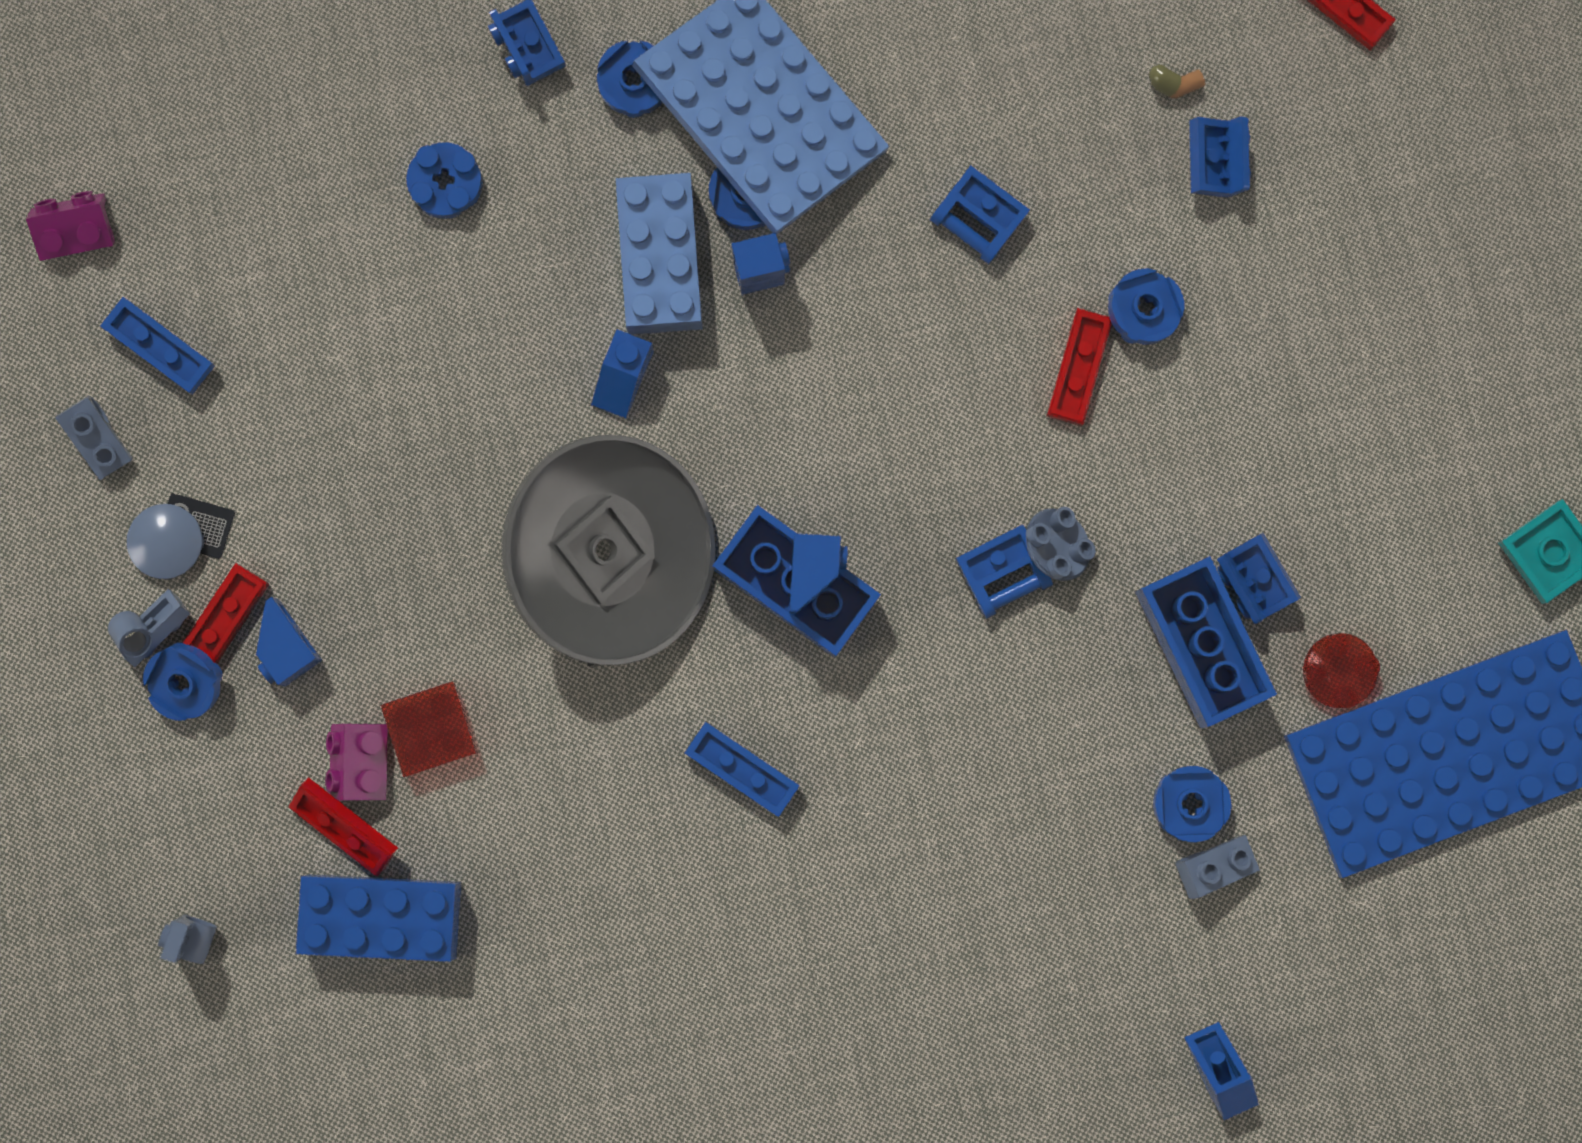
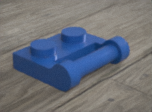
(987, 205)
(995, 561)

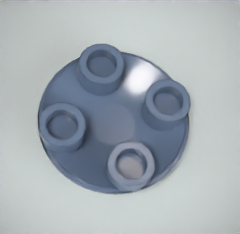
(164, 541)
(1058, 544)

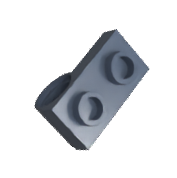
(94, 437)
(150, 628)
(1217, 867)
(187, 939)

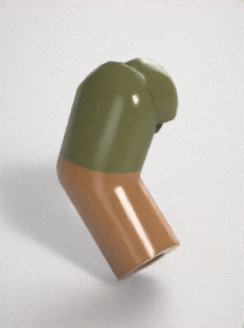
(1174, 85)

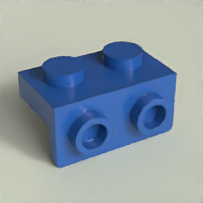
(527, 41)
(1219, 156)
(1257, 579)

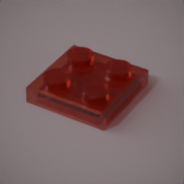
(429, 729)

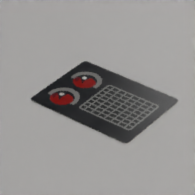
(213, 522)

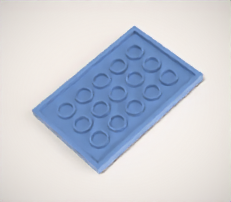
(761, 108)

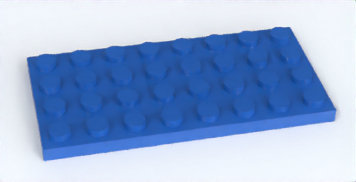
(1445, 754)

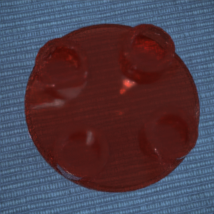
(1340, 670)

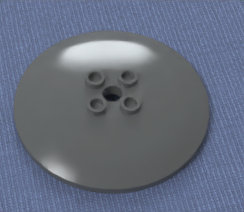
(656, 538)

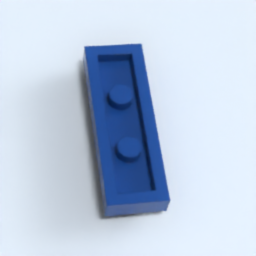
(157, 345)
(742, 769)

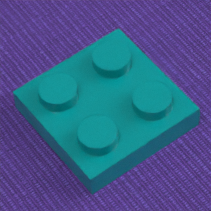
(1547, 551)

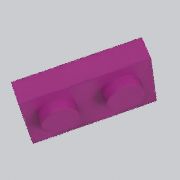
(70, 225)
(357, 761)

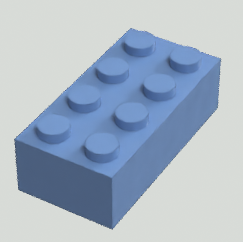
(659, 253)

